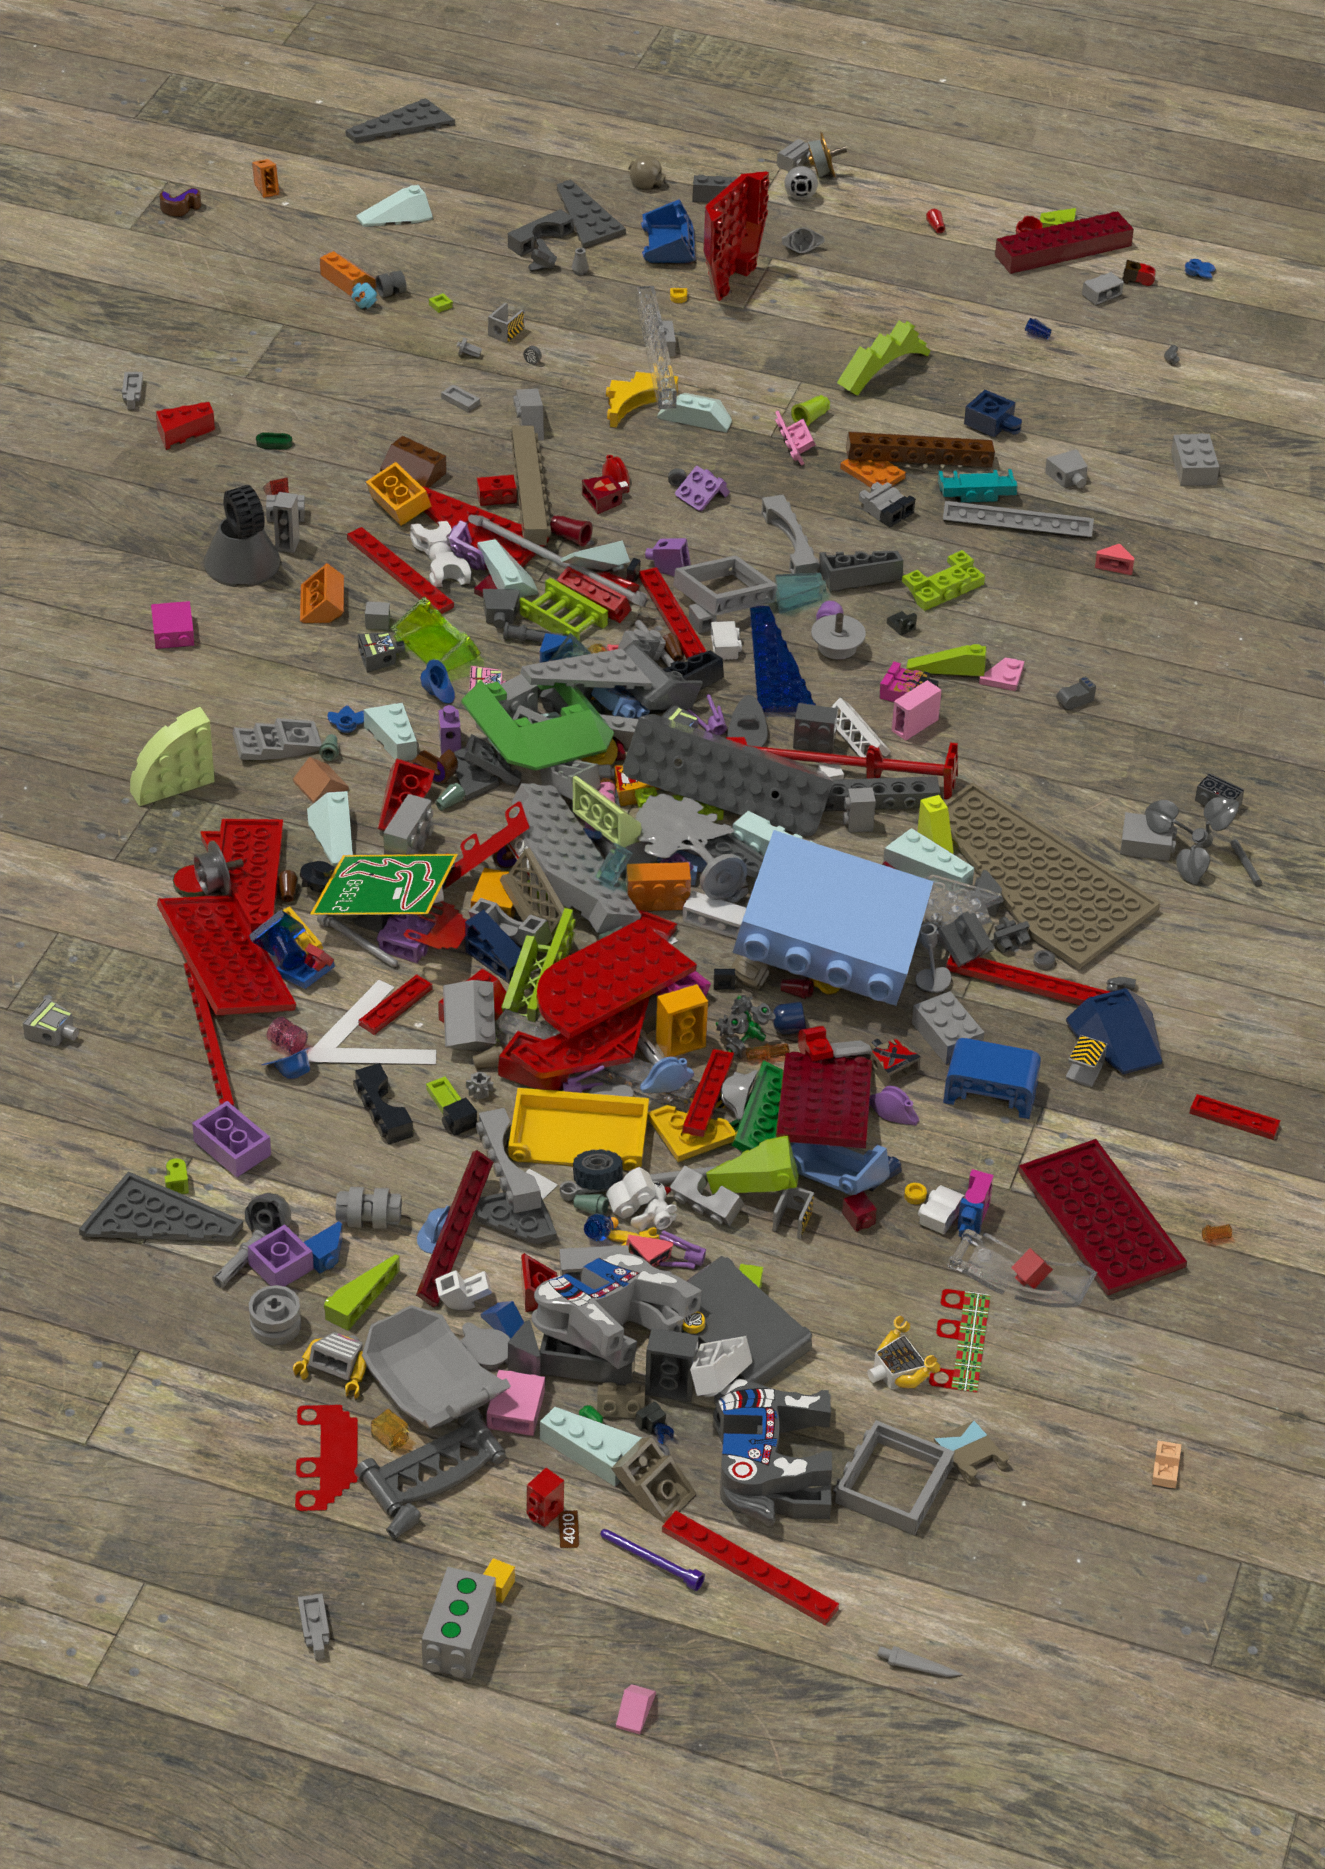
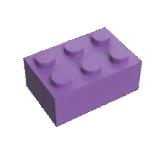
(231, 1139)

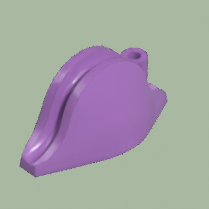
(894, 1106)

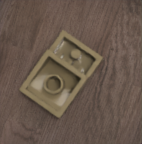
(654, 1479)

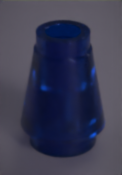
(1037, 328)

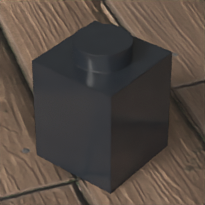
(459, 1116)

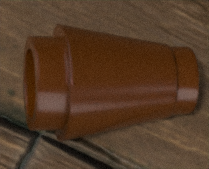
(673, 647)
(287, 884)

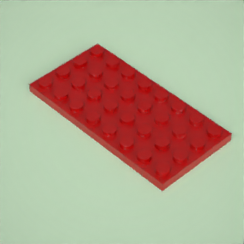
(225, 961)

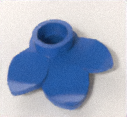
(1197, 267)
(346, 719)

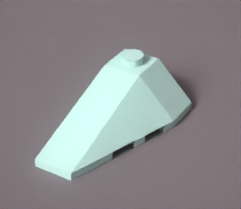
(404, 205)
(602, 557)

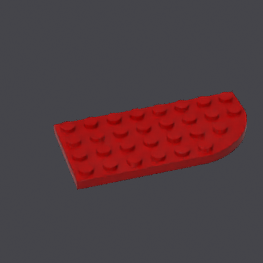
(608, 978)

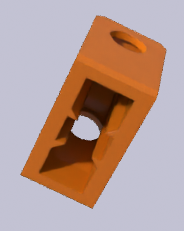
(265, 174)

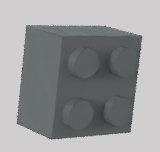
(815, 728)

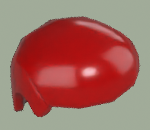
(1028, 223)

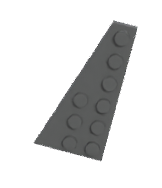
(406, 120)
(590, 219)
(730, 845)

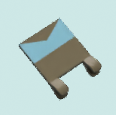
(971, 1448)

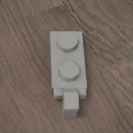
(132, 388)
(314, 1623)

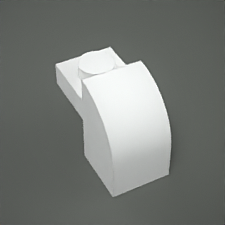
(461, 1293)

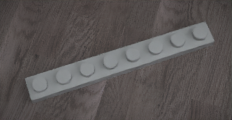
(1018, 519)

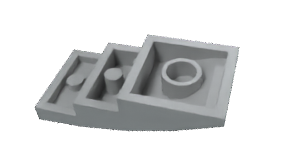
(277, 740)

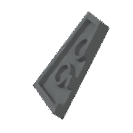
(473, 779)

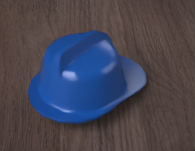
(437, 682)
(294, 1065)

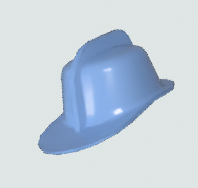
(431, 1229)

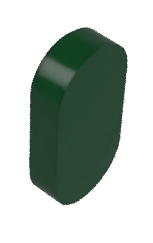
(274, 441)

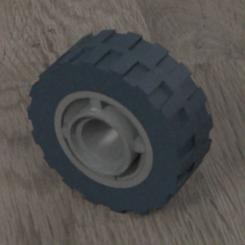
(597, 1169)

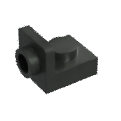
(902, 623)

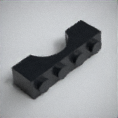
(392, 1121)

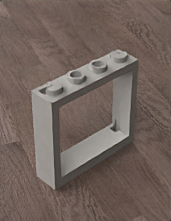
(760, 589)
(908, 1444)

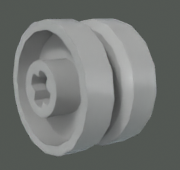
(274, 1315)

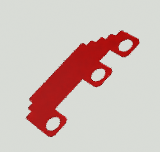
(447, 931)
(336, 1458)

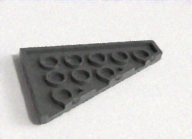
(151, 1211)

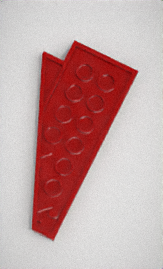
(453, 510)
(259, 847)

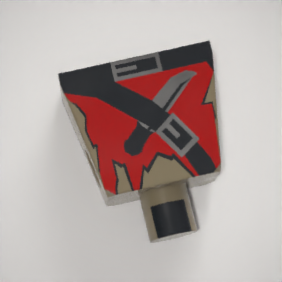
(893, 1061)

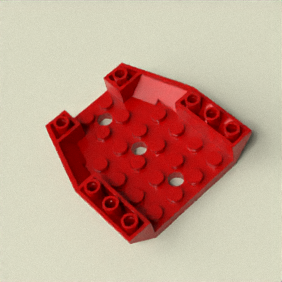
(735, 229)

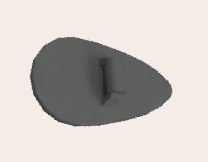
(749, 722)

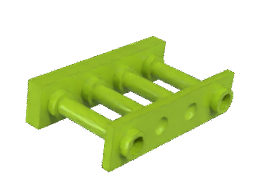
(565, 598)

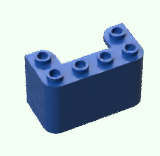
(993, 1072)

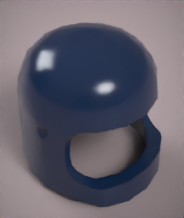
(789, 1018)

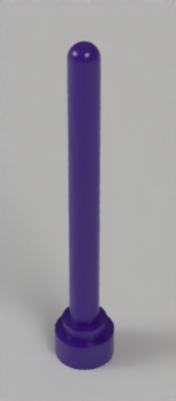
(692, 1578)

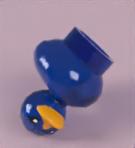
(600, 1226)

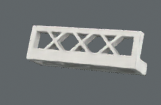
(862, 727)

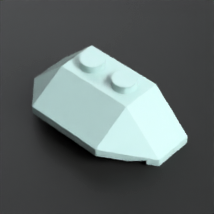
(698, 412)

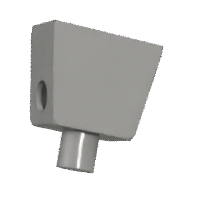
(1067, 469)

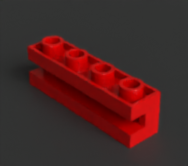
(613, 601)

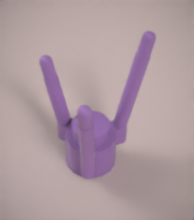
(716, 722)
(573, 1086)
(694, 1253)

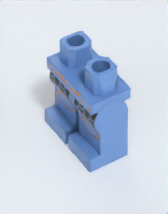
(620, 702)

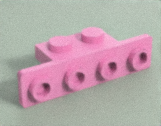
(798, 437)

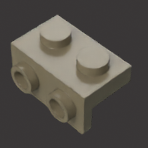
(620, 1400)

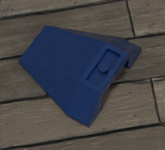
(1124, 1024)

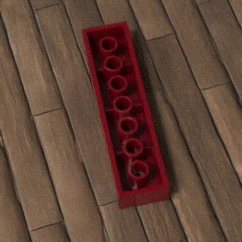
(1064, 242)

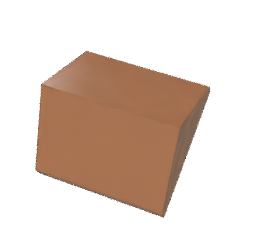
(317, 779)

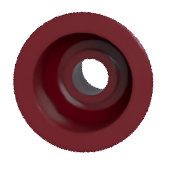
(572, 529)

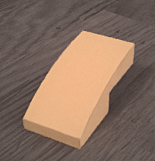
(1166, 1464)

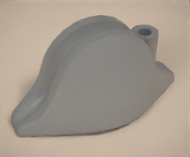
(802, 240)
(736, 1090)

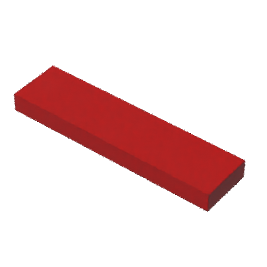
(395, 1004)
(1235, 1116)

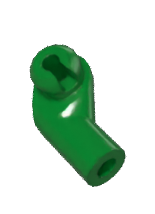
(591, 1413)

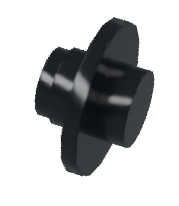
(316, 875)

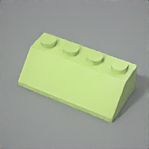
(604, 814)

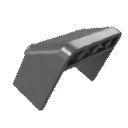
(667, 687)

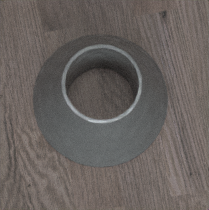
(241, 559)

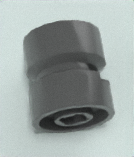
(391, 284)

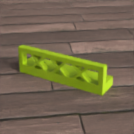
(521, 975)

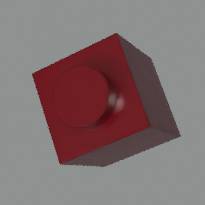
(859, 1211)

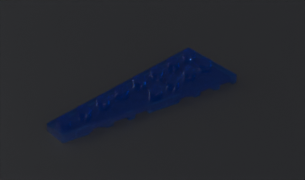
(775, 669)

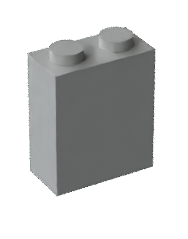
(1143, 842)

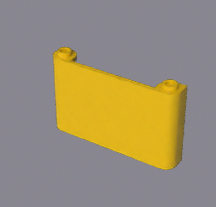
(562, 1124)

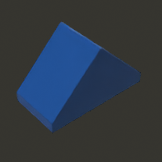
(550, 645)
(504, 1317)

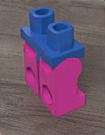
(976, 1202)

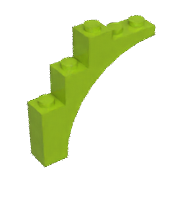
(883, 350)

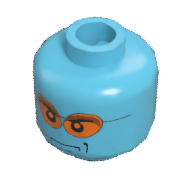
(364, 295)

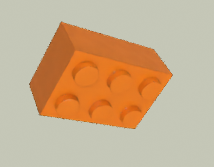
(658, 885)

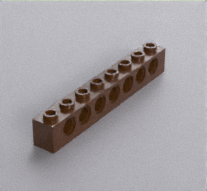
(920, 449)

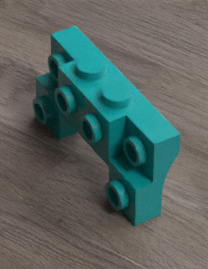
(978, 486)

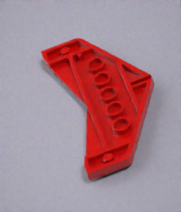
(604, 1045)

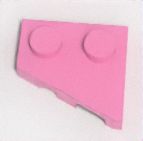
(1004, 674)

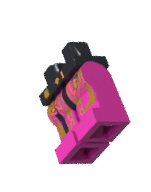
(901, 681)

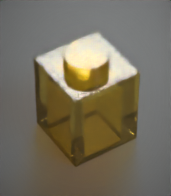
(389, 1430)

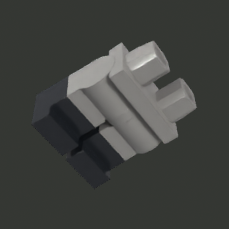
(887, 504)

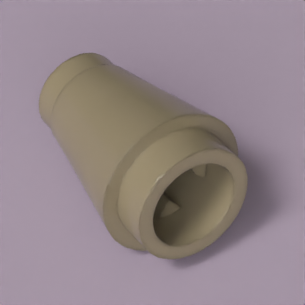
(488, 1058)

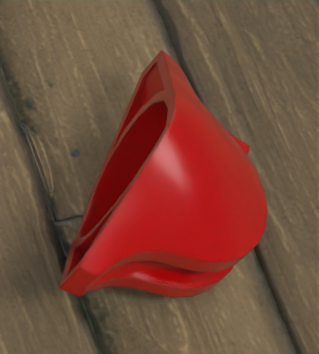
(616, 468)

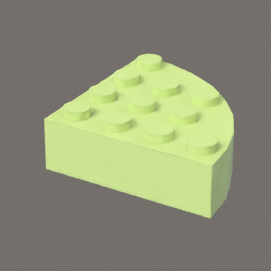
(174, 759)

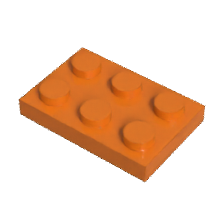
(873, 471)

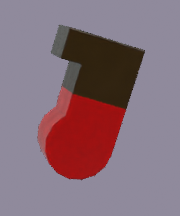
(1138, 272)

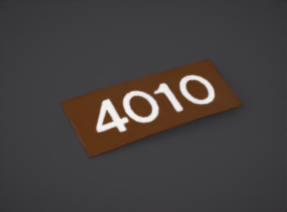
(569, 1529)

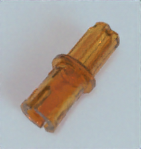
(766, 1051)

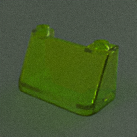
(434, 637)

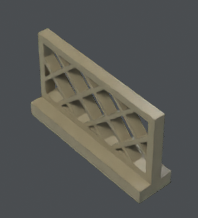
(525, 899)

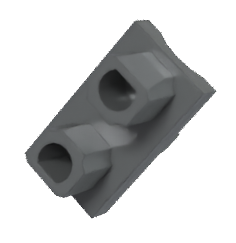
(1008, 931)

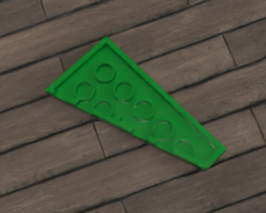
(762, 1109)

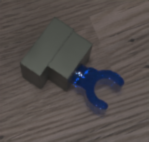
(653, 1420)

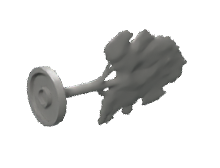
(670, 822)

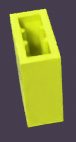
(935, 822)

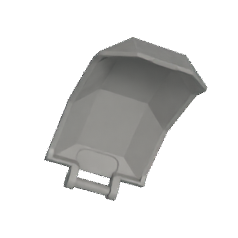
(427, 1367)

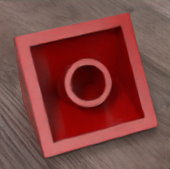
(532, 1275)

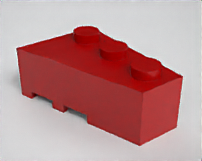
(184, 422)

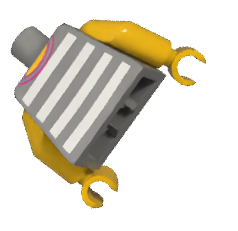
(337, 1356)

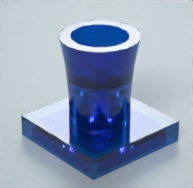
(278, 938)

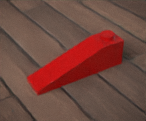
(403, 780)

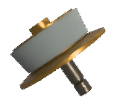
(822, 157)

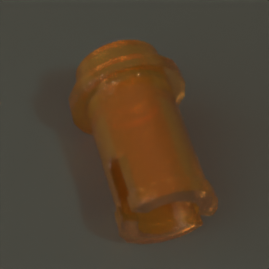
(1216, 1232)

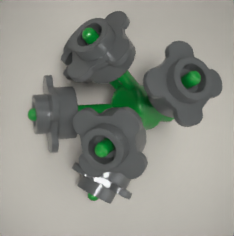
(742, 1023)

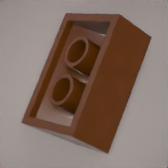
(417, 460)

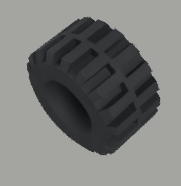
(244, 510)

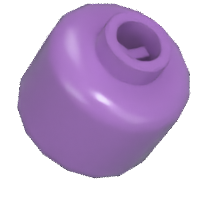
(828, 608)

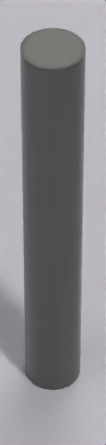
(1246, 862)

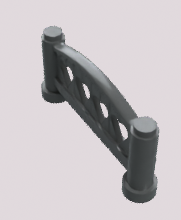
(472, 1434)

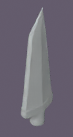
(909, 1660)

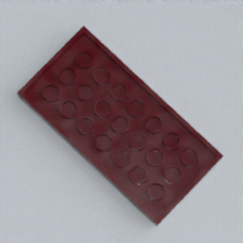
(825, 1100)
(1102, 1216)

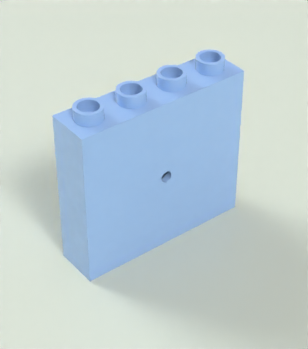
(833, 917)

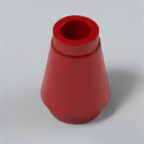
(935, 219)

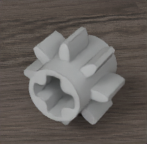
(479, 1085)

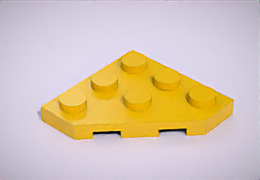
(669, 1124)

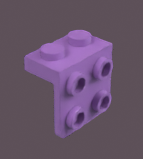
(700, 488)
(460, 545)

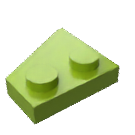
(1057, 217)

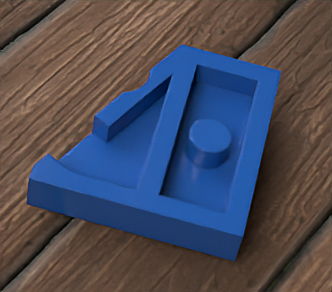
(304, 975)

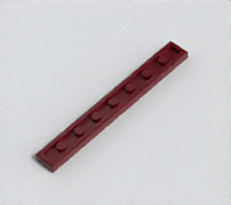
(455, 1226)

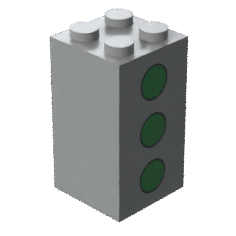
(458, 1623)

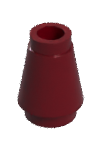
(798, 987)

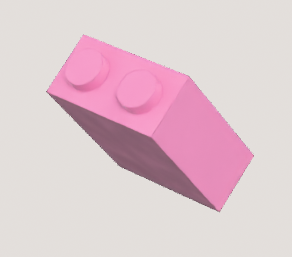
(916, 710)
(518, 1406)

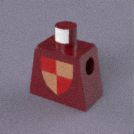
(603, 492)

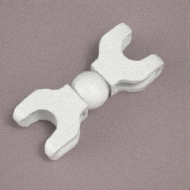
(443, 560)

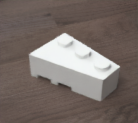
(719, 1364)

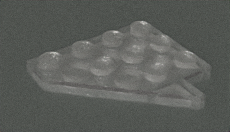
(952, 898)

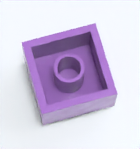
(280, 1257)

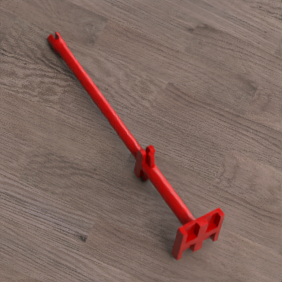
(876, 763)

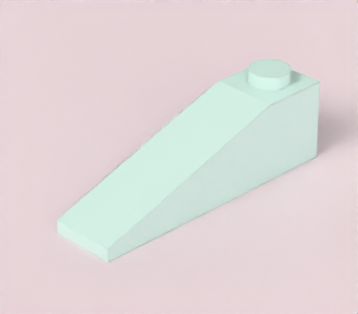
(506, 570)
(331, 825)

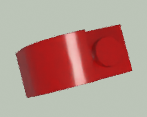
(814, 1043)

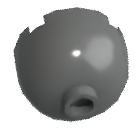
(267, 1213)

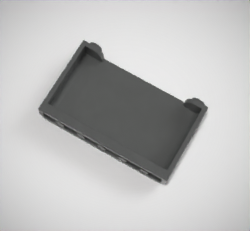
(740, 1308)

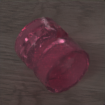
(287, 1035)

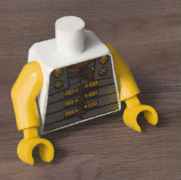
(899, 1362)

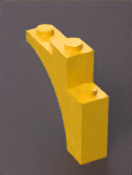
(626, 396)

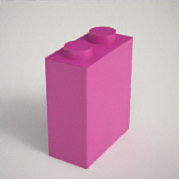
(172, 625)

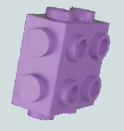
(395, 943)

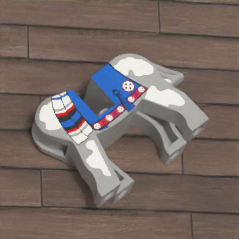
(610, 1293)

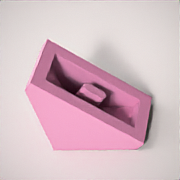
(634, 1708)

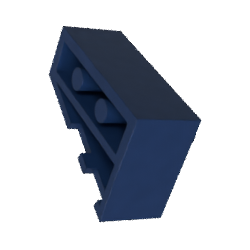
(491, 945)

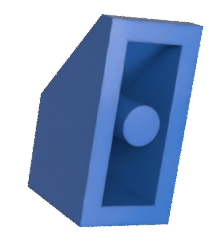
(326, 1247)

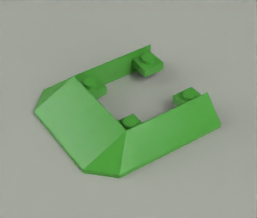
(544, 744)

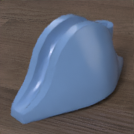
(667, 1076)

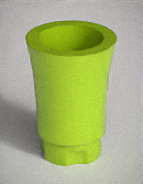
(810, 409)

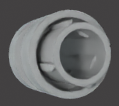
(379, 1208)

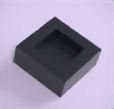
(633, 570)
(724, 979)

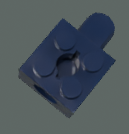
(992, 414)

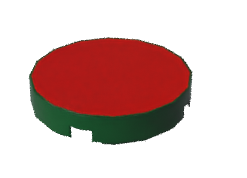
(186, 882)

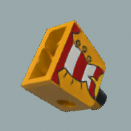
(626, 787)

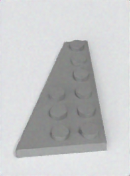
(591, 670)

